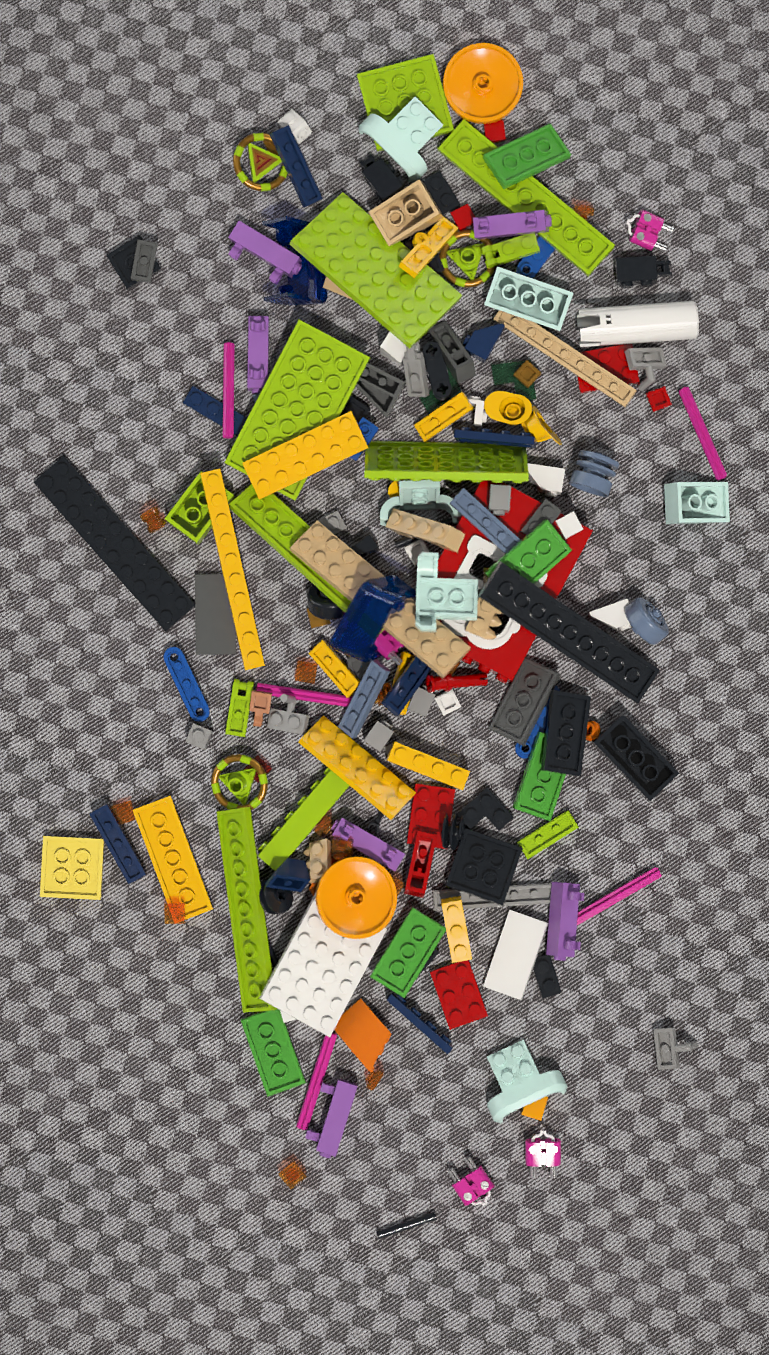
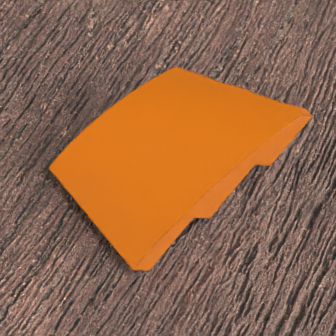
(363, 1033)

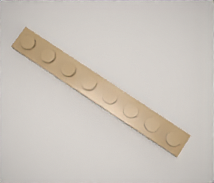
(568, 357)

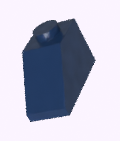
(483, 341)
(290, 876)

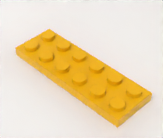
(305, 455)
(357, 767)
(172, 856)

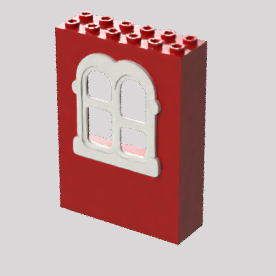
(507, 651)

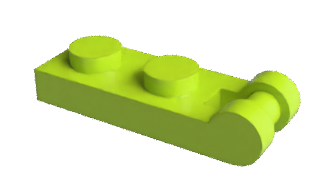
(510, 250)
(239, 709)

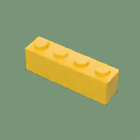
(428, 765)

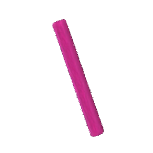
(228, 390)
(702, 433)
(306, 695)
(618, 894)
(316, 1082)

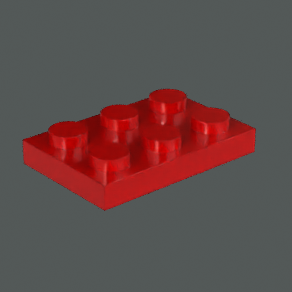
(614, 361)
(429, 810)
(458, 994)

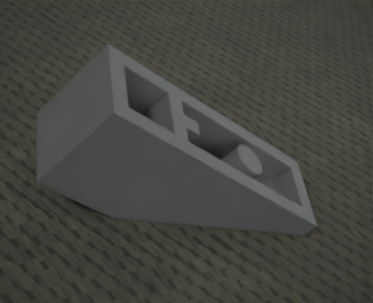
(453, 352)

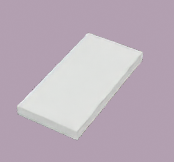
(515, 955)

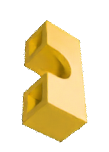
(456, 929)

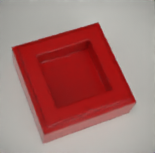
(495, 131)
(463, 217)
(658, 399)

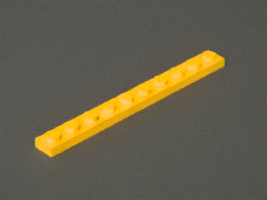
(232, 569)

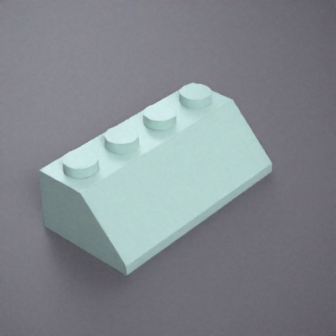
(528, 298)

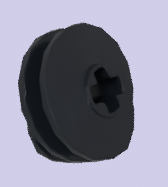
(452, 832)
(275, 900)

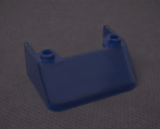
(307, 285)
(368, 615)

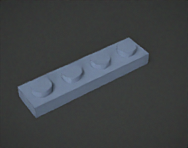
(484, 521)
(364, 698)

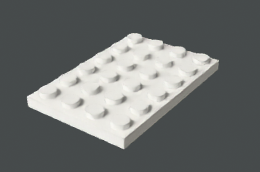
(318, 972)

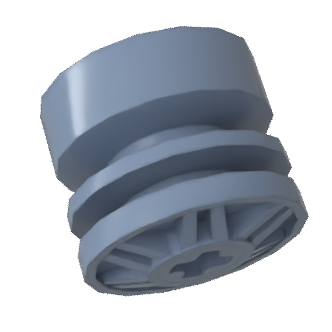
(595, 469)

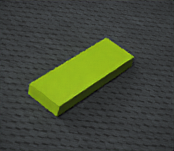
(547, 834)

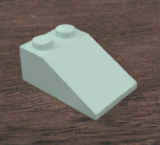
(696, 502)

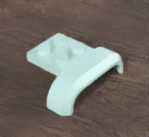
(404, 136)
(418, 496)
(442, 596)
(520, 1081)

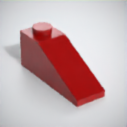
(420, 864)

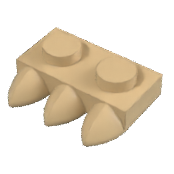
(485, 618)
(319, 858)

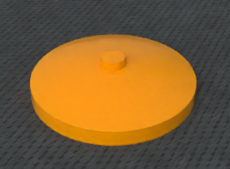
(483, 83)
(356, 897)

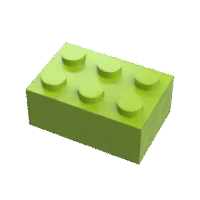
(191, 512)

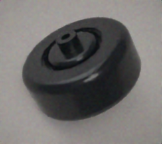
(322, 606)

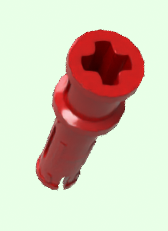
(450, 682)

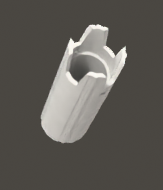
(638, 323)

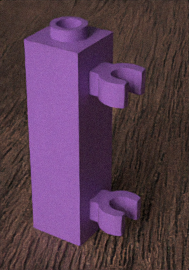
(511, 224)
(265, 249)
(258, 352)
(368, 843)
(563, 920)
(336, 1118)

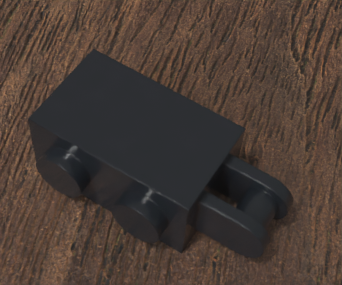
(381, 178)
(639, 270)

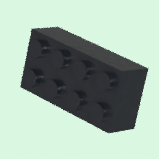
(635, 758)

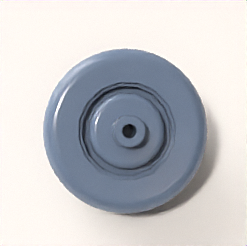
(646, 621)

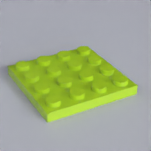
(394, 86)

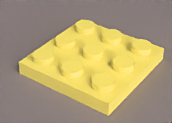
(72, 867)

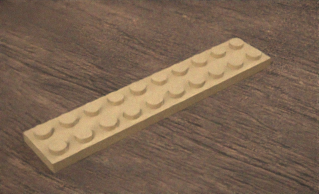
(348, 571)

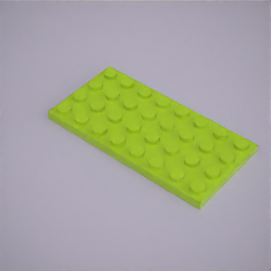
(358, 260)
(301, 393)
(445, 461)

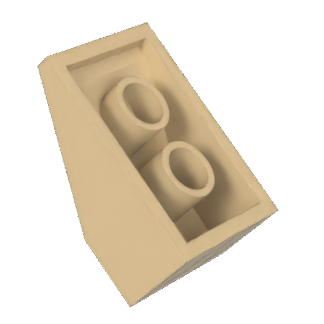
(406, 213)

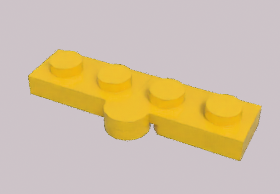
(427, 246)

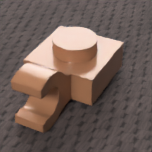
(260, 704)

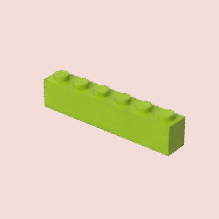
(303, 820)

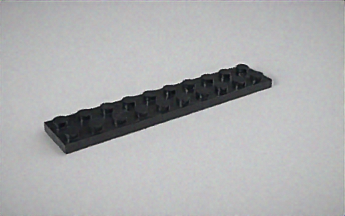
(114, 543)
(568, 632)

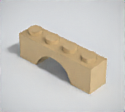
(425, 529)

